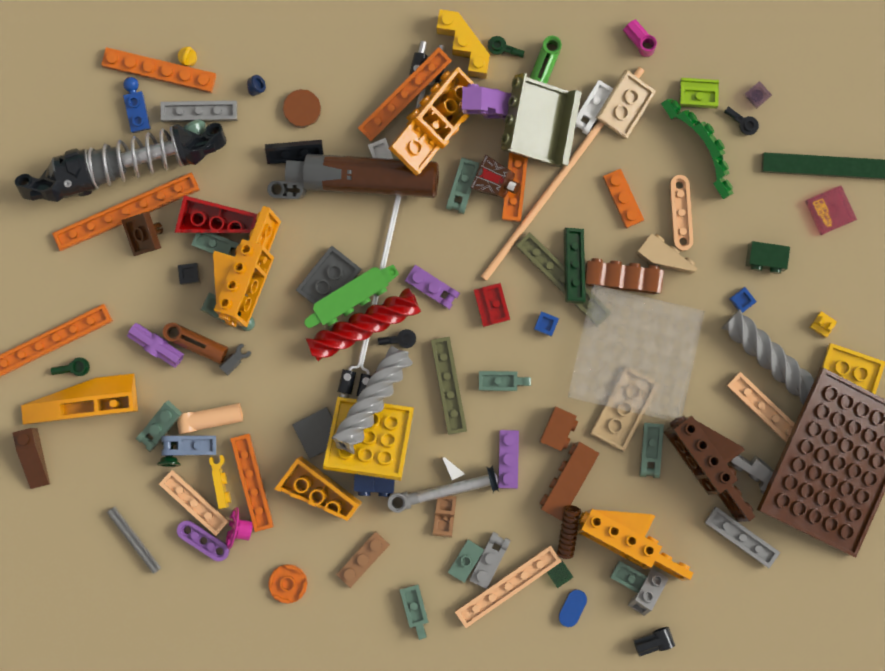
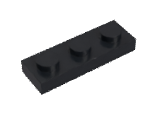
(292, 151)

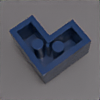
(366, 484)

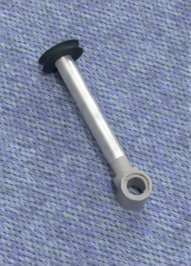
(444, 491)

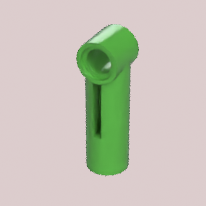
(552, 58)

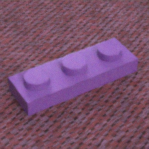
(508, 459)

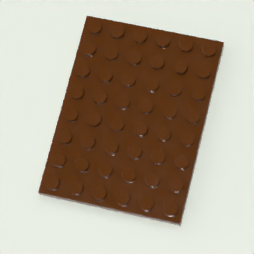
(831, 465)

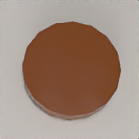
(302, 108)

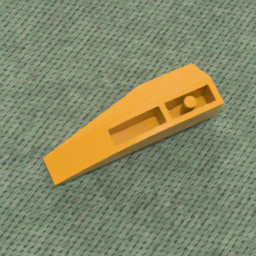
(88, 399)

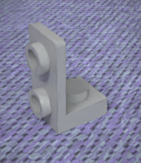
(649, 592)

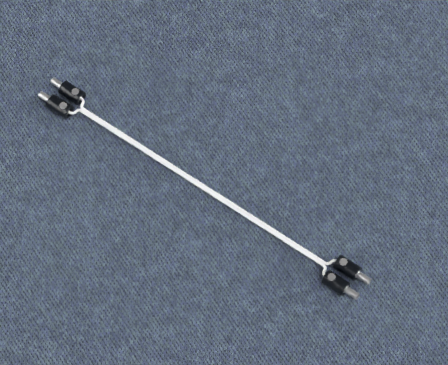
(347, 376)

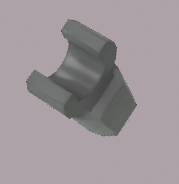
(234, 360)

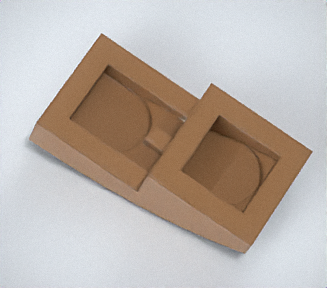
(444, 516)

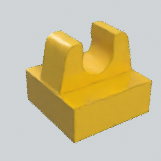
(823, 324)

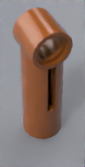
(213, 351)

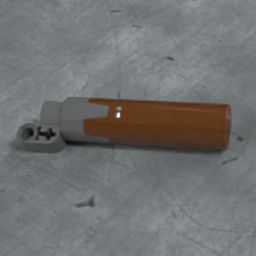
(356, 175)

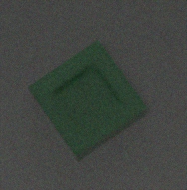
(560, 574)

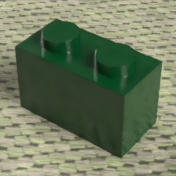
(768, 257)

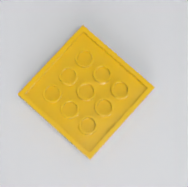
(383, 447)

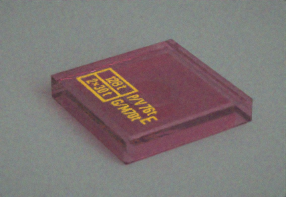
(831, 210)

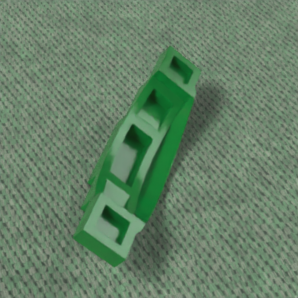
(714, 146)

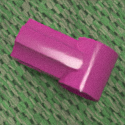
(639, 36)

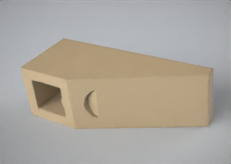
(658, 253)

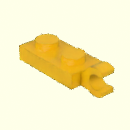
(220, 480)

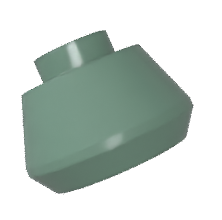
(196, 126)

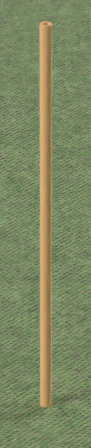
(546, 195)

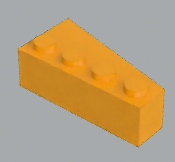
(317, 489)

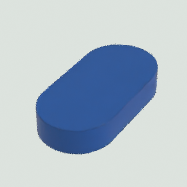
(572, 608)

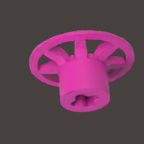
(240, 529)

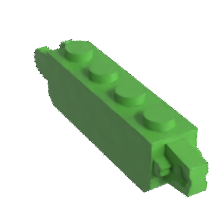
(350, 295)

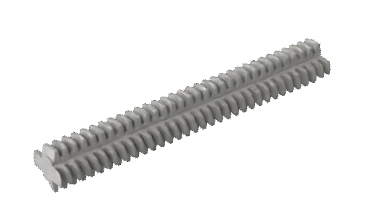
(134, 541)

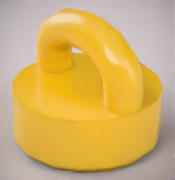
(187, 56)

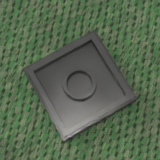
(314, 432)

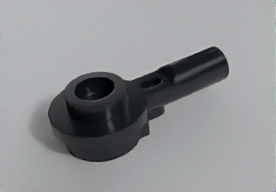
(747, 125)
(405, 339)

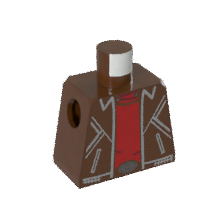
(494, 179)

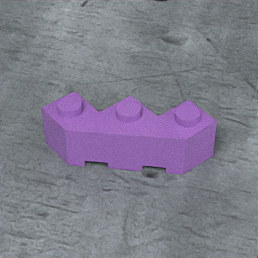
(485, 101)

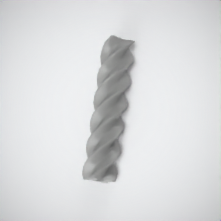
(769, 355)
(371, 399)

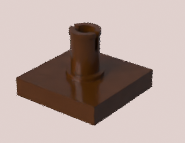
(142, 233)

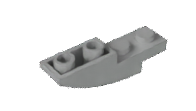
(756, 468)

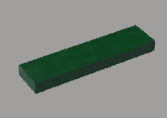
(574, 265)

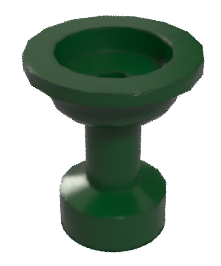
(169, 461)

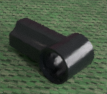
(659, 640)

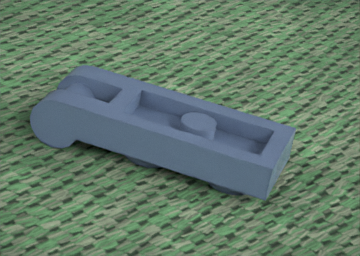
(189, 445)

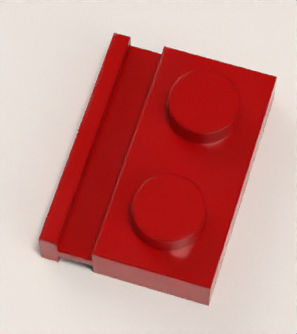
(491, 305)

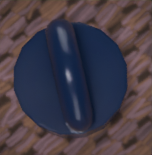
(256, 85)

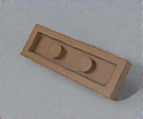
(363, 559)

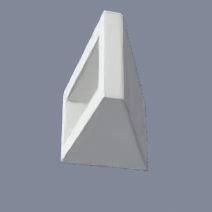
(452, 469)

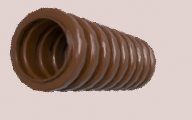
(568, 532)

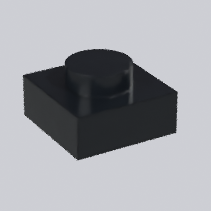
(188, 273)

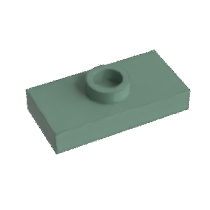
(466, 561)

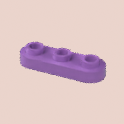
(194, 540)

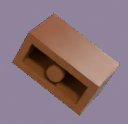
(558, 429)

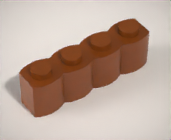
(623, 277)

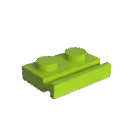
(699, 93)

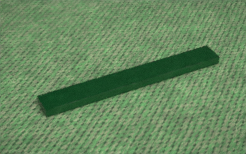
(823, 165)

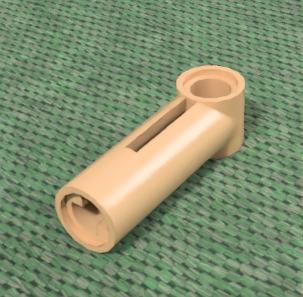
(209, 418)

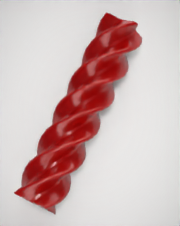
(362, 326)

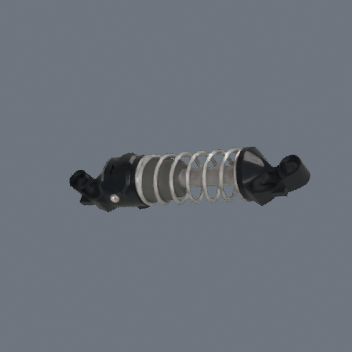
(85, 170)

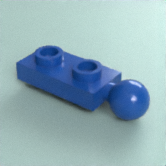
(135, 106)

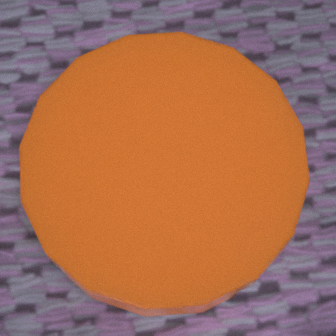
(287, 583)

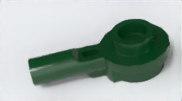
(498, 46)
(78, 367)

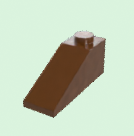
(31, 457)

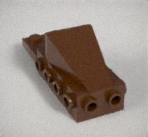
(707, 458)

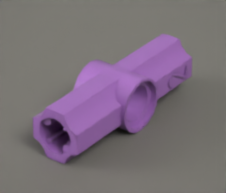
(155, 345)

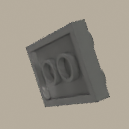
(328, 275)

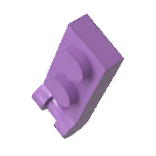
(431, 286)

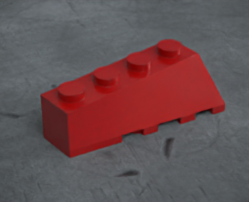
(209, 217)

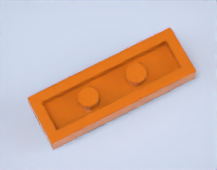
(623, 198)

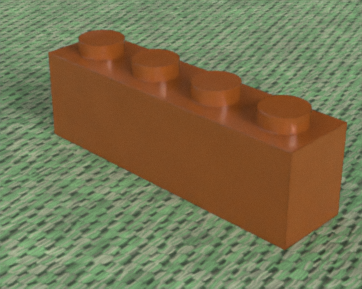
(570, 479)

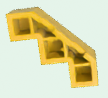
(465, 42)

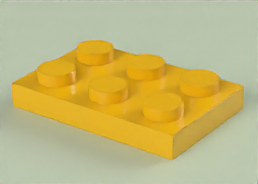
(854, 366)

